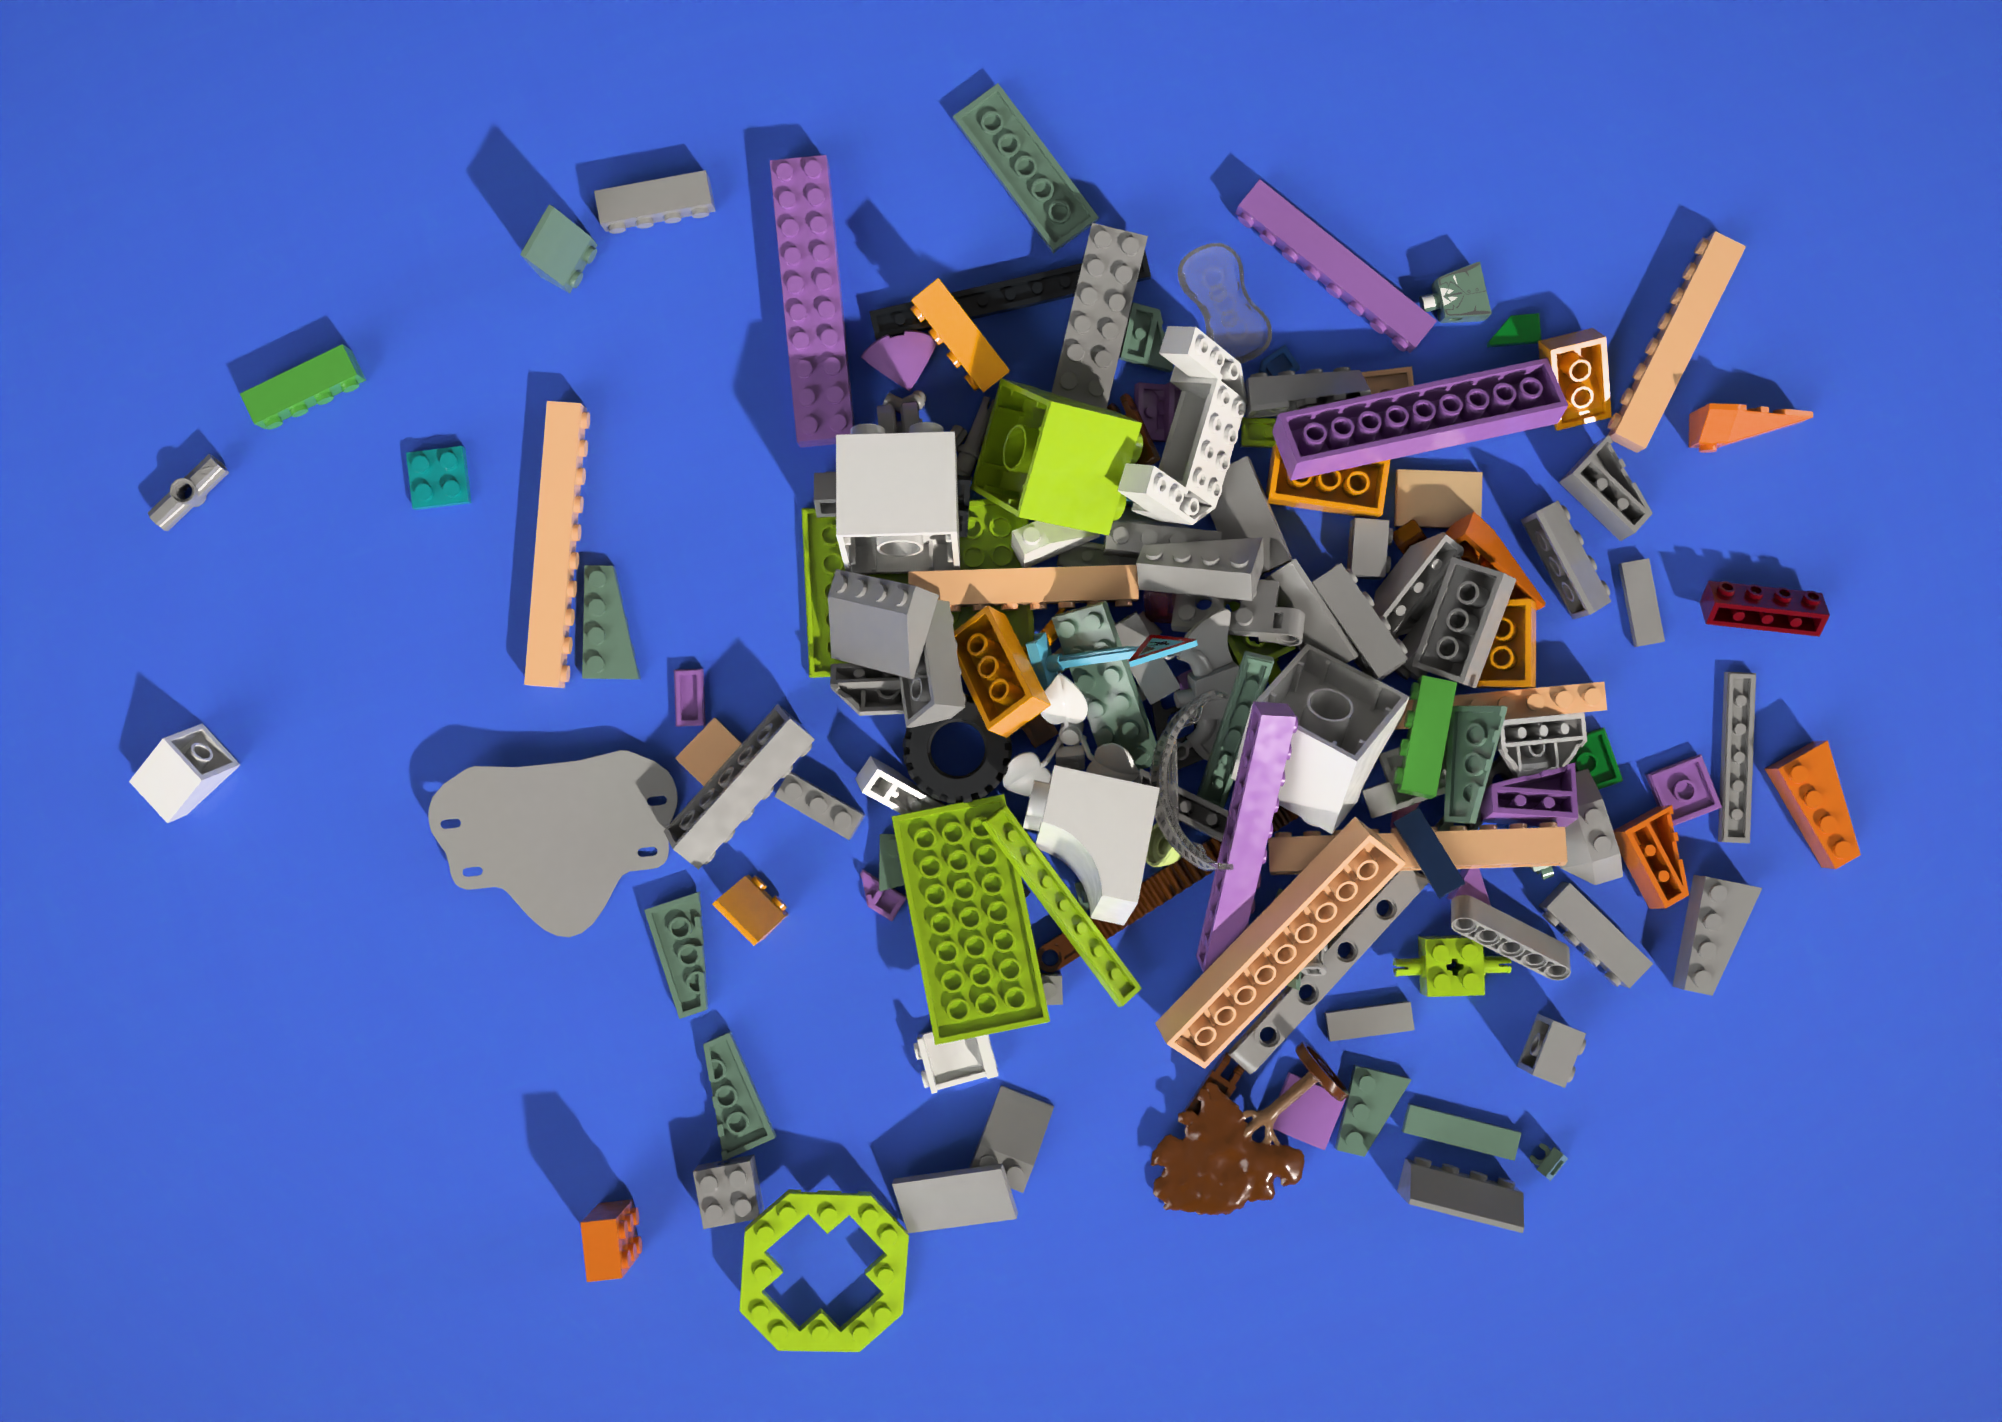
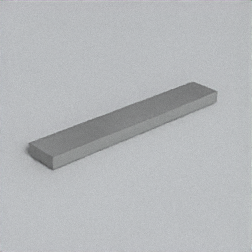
(1737, 757)

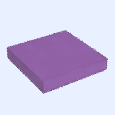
(1686, 788)

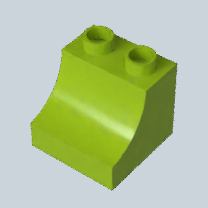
(1056, 458)

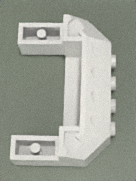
(1200, 433)

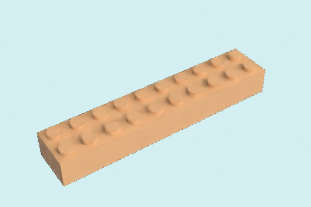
(1279, 943)

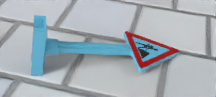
(1154, 647)

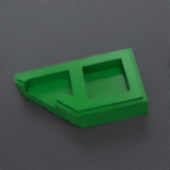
(1518, 331)

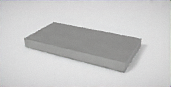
(1246, 513)
(955, 1198)

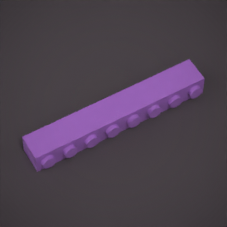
(1334, 267)

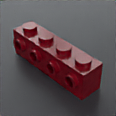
(1764, 608)

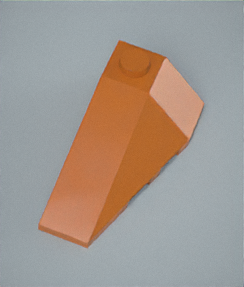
(1726, 424)
(1486, 549)

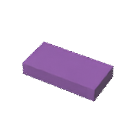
(689, 697)

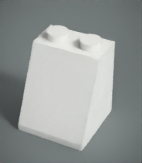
(183, 772)

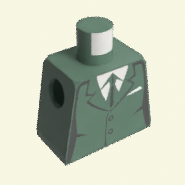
(1459, 296)

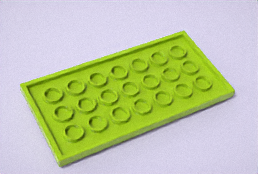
(969, 923)

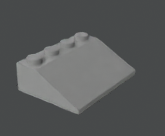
(879, 622)

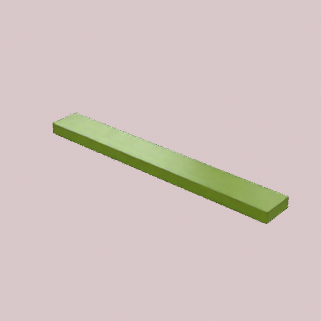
(1062, 905)

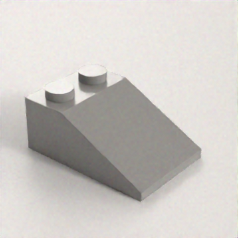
(1013, 1135)

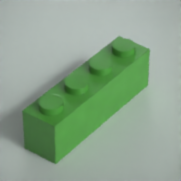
(303, 387)
(1426, 736)

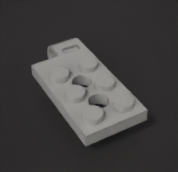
(1253, 618)
(1385, 798)

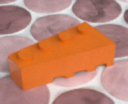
(1816, 802)

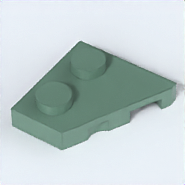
(1144, 338)

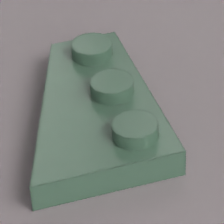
(1367, 1108)

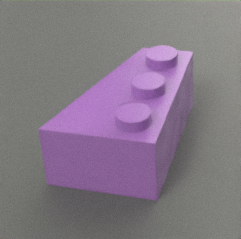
(1533, 799)

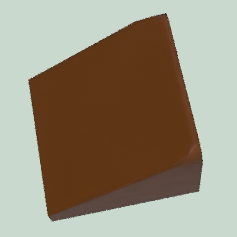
(1408, 535)

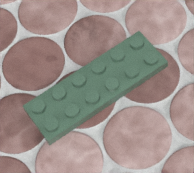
(1025, 168)
(1108, 687)

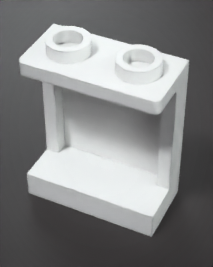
(954, 1061)

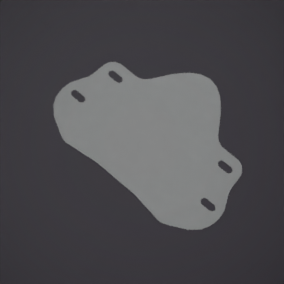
(555, 832)

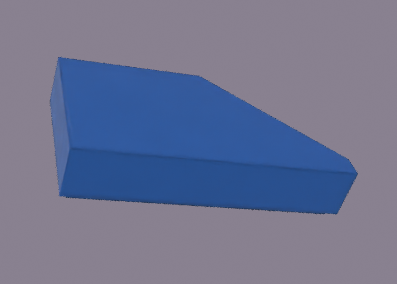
(1278, 362)

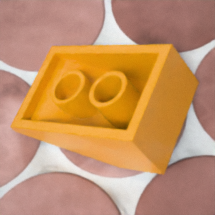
(1582, 373)
(751, 908)

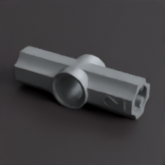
(175, 505)

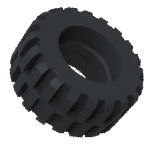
(956, 788)

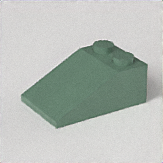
(559, 250)

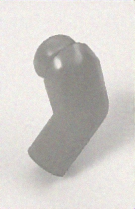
(896, 401)

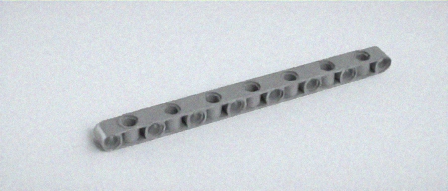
(1360, 933)

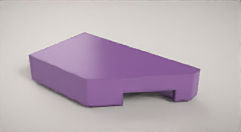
(885, 902)

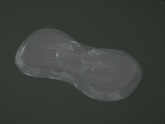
(1215, 283)

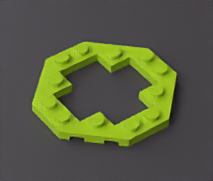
(820, 1331)

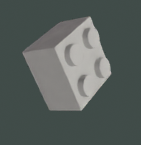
(1552, 1051)
(728, 1191)

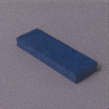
(1429, 853)

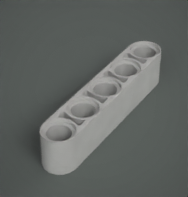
(1510, 937)

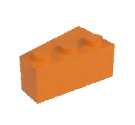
(1653, 857)

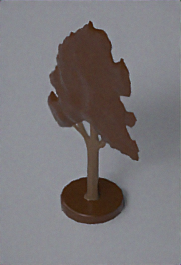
(1219, 1162)

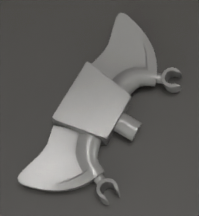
(1211, 670)

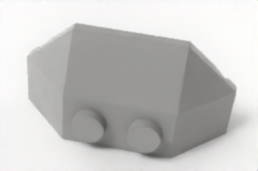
(1415, 582)
(867, 689)
(1541, 742)
(1590, 838)

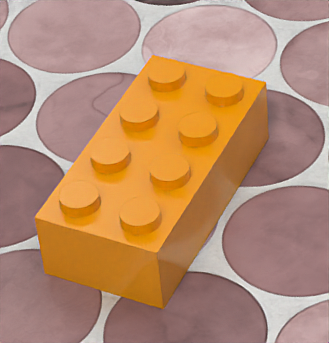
(960, 335)
(1349, 491)
(998, 672)

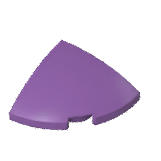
(901, 356)

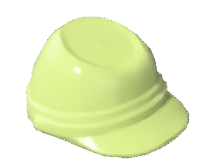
(1160, 851)

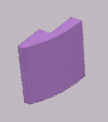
(1157, 407)
(1311, 1116)

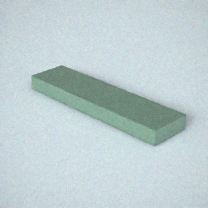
(1461, 1131)

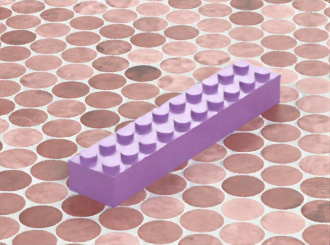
(812, 299)
(1418, 418)

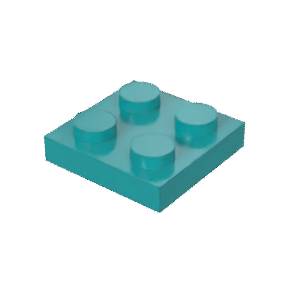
(438, 477)

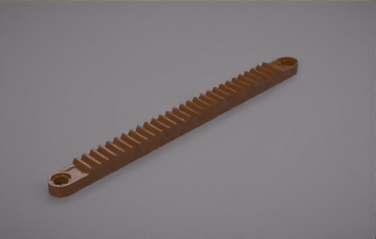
(1153, 893)

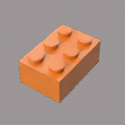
(610, 1240)

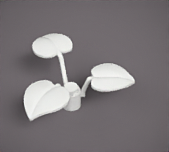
(1068, 709)

